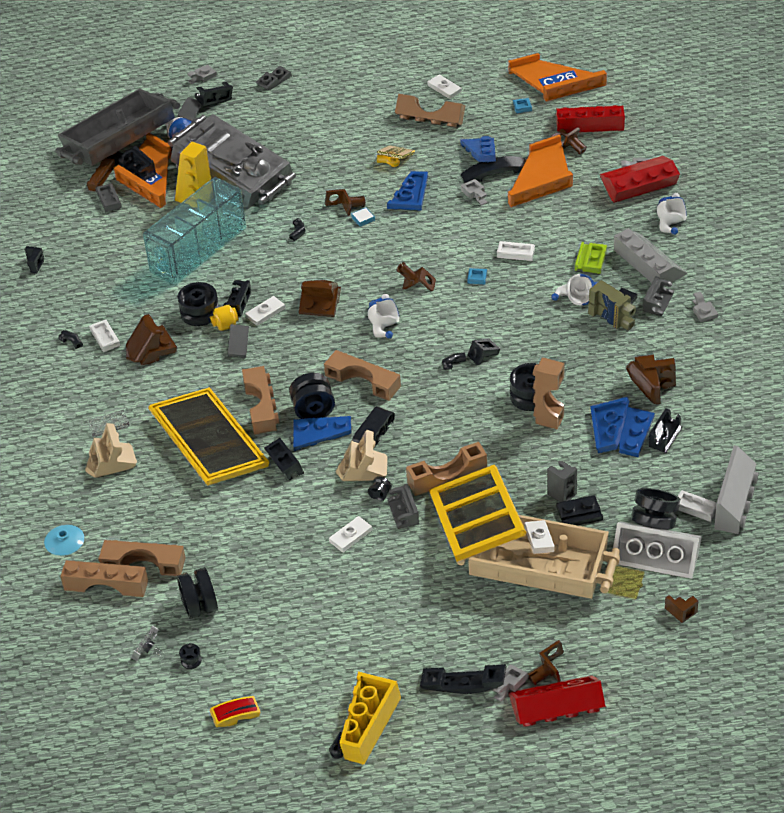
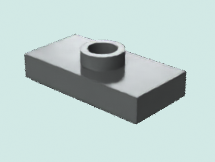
(108, 197)

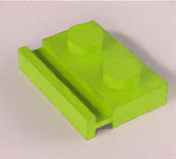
(591, 257)

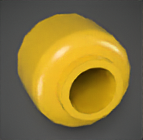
(224, 317)

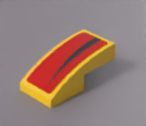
(237, 709)

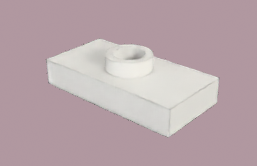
(444, 86)
(516, 251)
(265, 310)
(104, 335)
(697, 506)
(350, 534)
(539, 537)

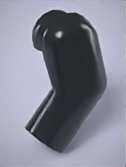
(74, 338)
(453, 358)

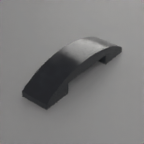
(501, 165)
(463, 682)

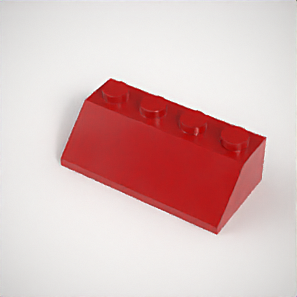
(591, 118)
(640, 178)
(557, 699)

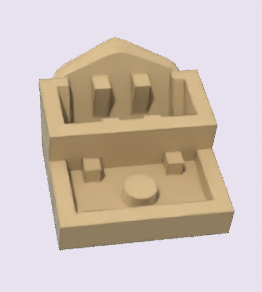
(109, 454)
(362, 462)

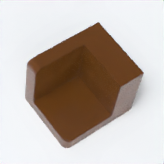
(680, 608)

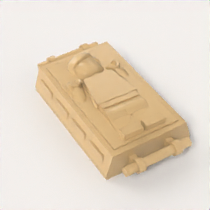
(569, 570)

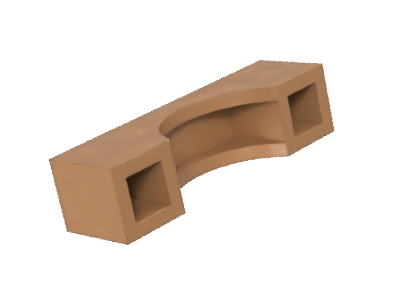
(449, 113)
(344, 366)
(548, 377)
(263, 414)
(424, 477)
(167, 558)
(124, 578)

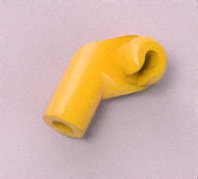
(392, 161)

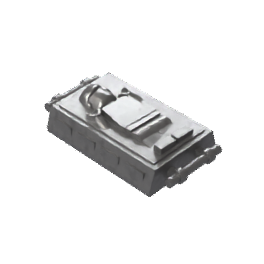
(115, 127)
(236, 159)

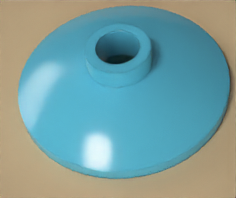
(65, 545)

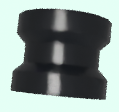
(379, 488)
(190, 650)

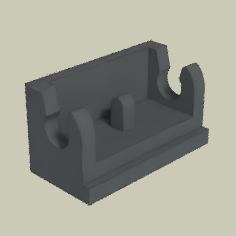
(657, 297)
(562, 483)
(403, 507)

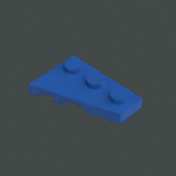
(482, 148)
(411, 193)
(608, 423)
(316, 430)
(635, 431)

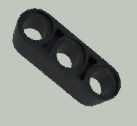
(377, 422)

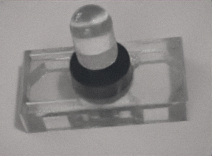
(147, 644)

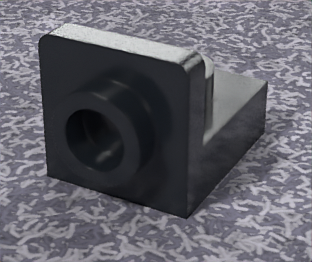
(34, 258)
(482, 348)

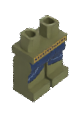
(611, 305)

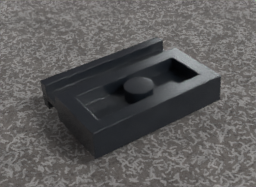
(580, 511)

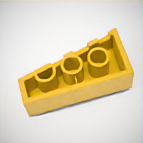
(192, 171)
(368, 715)

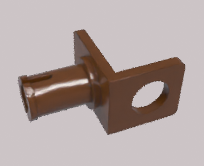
(571, 140)
(343, 198)
(413, 277)
(547, 667)

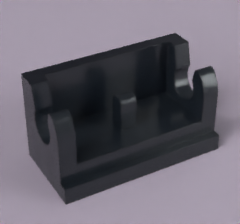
(214, 95)
(139, 164)
(239, 296)
(665, 431)
(284, 458)

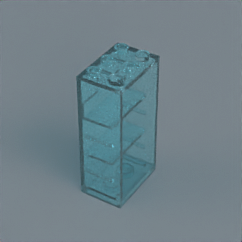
(194, 230)

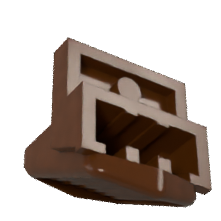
(319, 298)
(149, 342)
(652, 375)

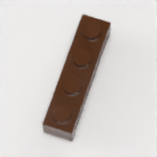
(101, 174)

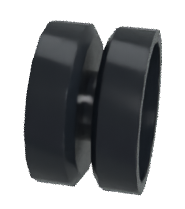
(197, 303)
(522, 387)
(311, 396)
(655, 508)
(193, 594)

